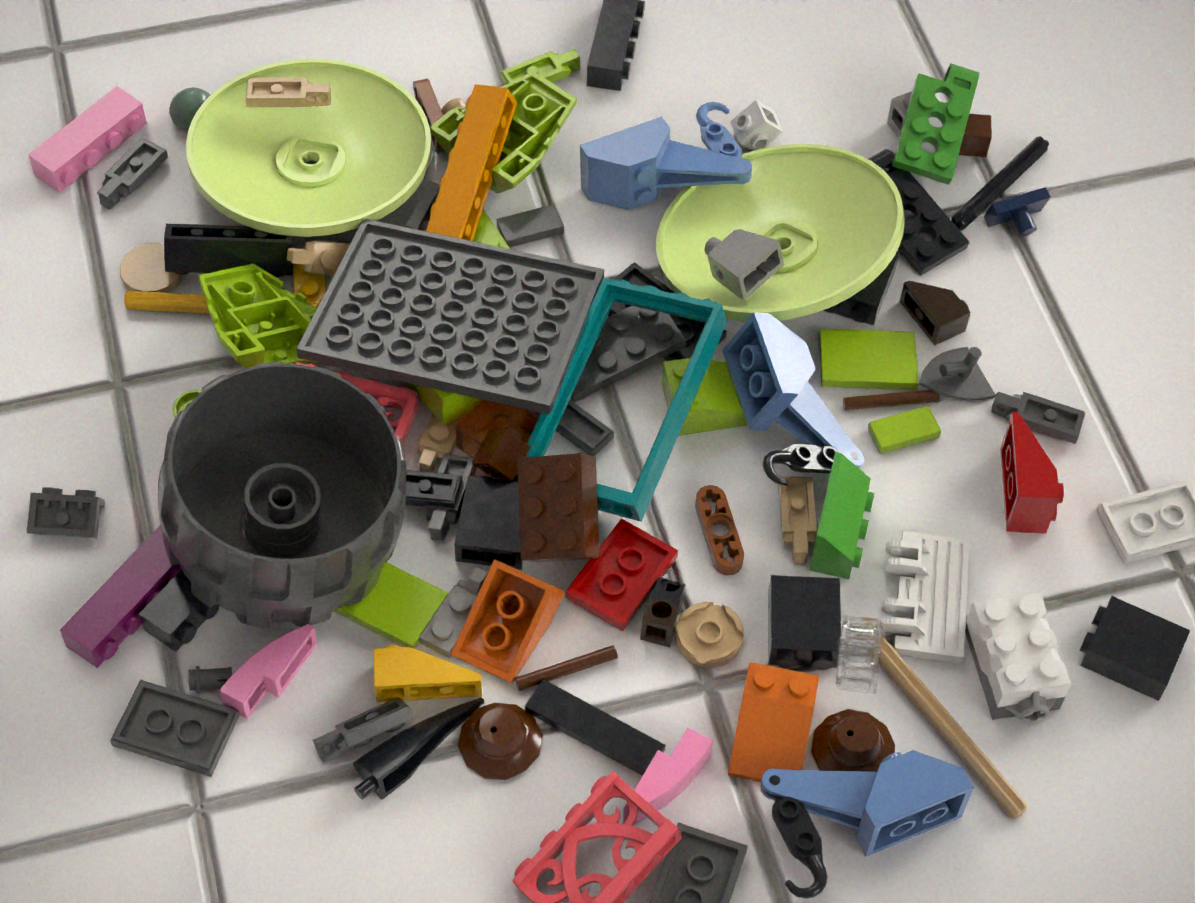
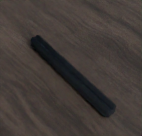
(1000, 183)

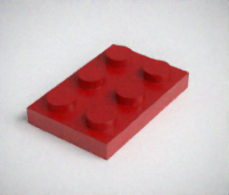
(623, 575)

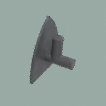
(957, 375)

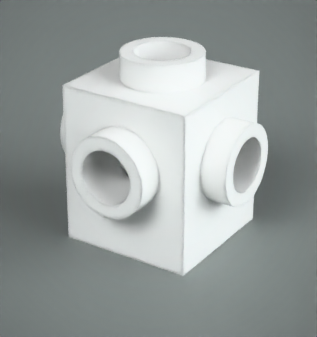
(756, 126)

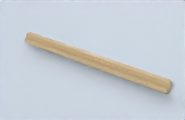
(951, 732)

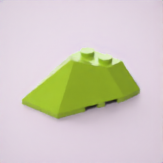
(535, 124)
(256, 315)

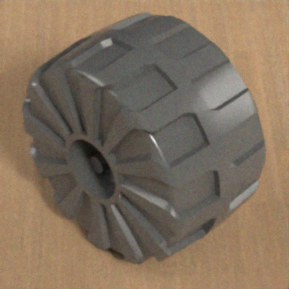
(290, 441)

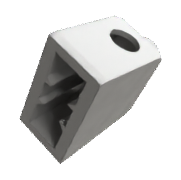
(743, 261)

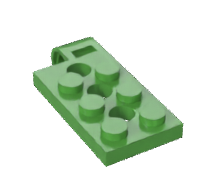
(960, 88)

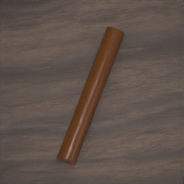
(890, 399)
(566, 667)

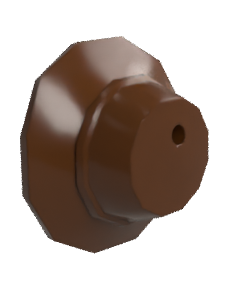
(507, 750)
(861, 751)

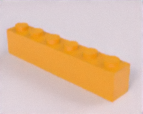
(471, 162)

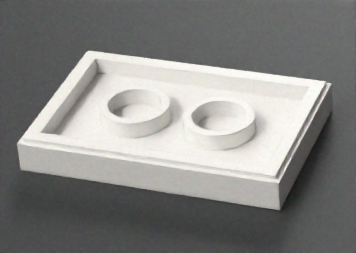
(1151, 521)

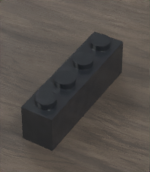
(614, 43)
(222, 247)
(175, 613)

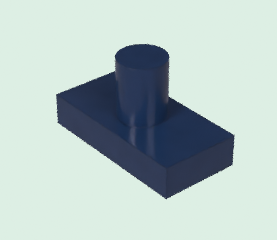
(1019, 210)

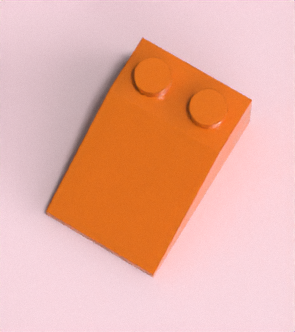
(507, 621)
(773, 721)

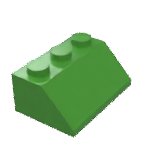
(842, 520)

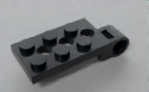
(929, 218)

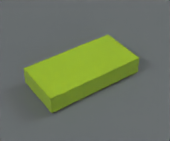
(904, 429)

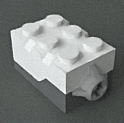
(1017, 656)

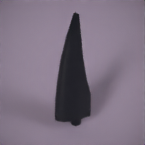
(400, 756)

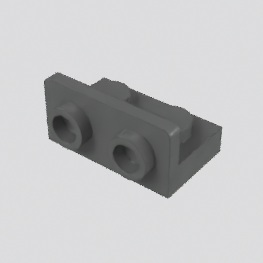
(64, 514)

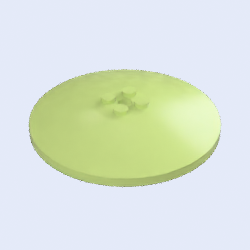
(366, 146)
(820, 203)

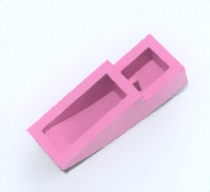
(268, 670)
(672, 774)

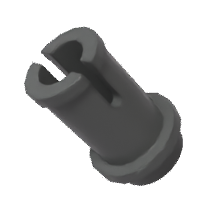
(207, 678)

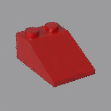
(1028, 480)

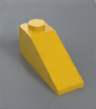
(420, 676)

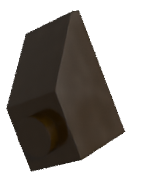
(935, 310)

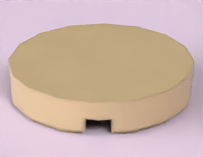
(145, 270)
(709, 634)

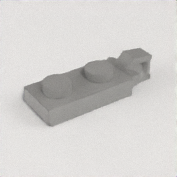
(451, 616)

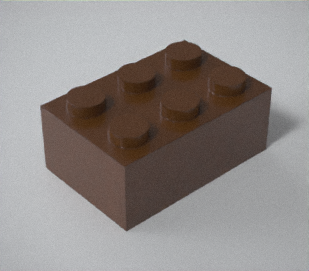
(558, 508)

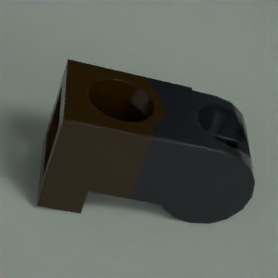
(662, 612)

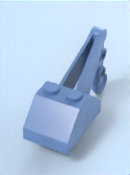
(640, 160)

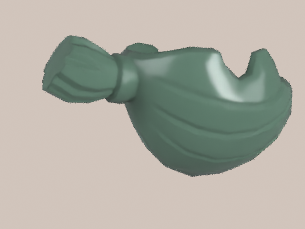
(185, 105)

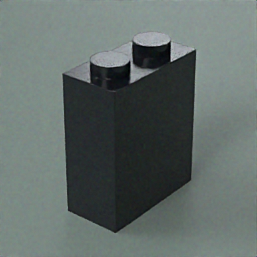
(867, 303)
(489, 523)
(804, 621)
(1133, 647)

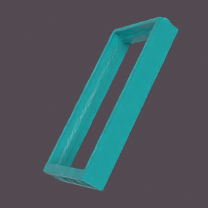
(610, 499)

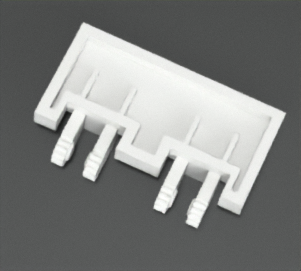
(932, 598)

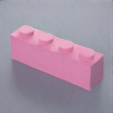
(87, 139)

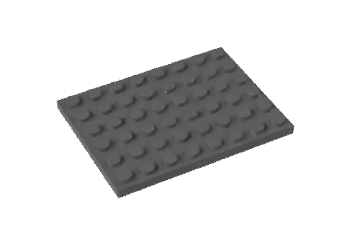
(453, 315)

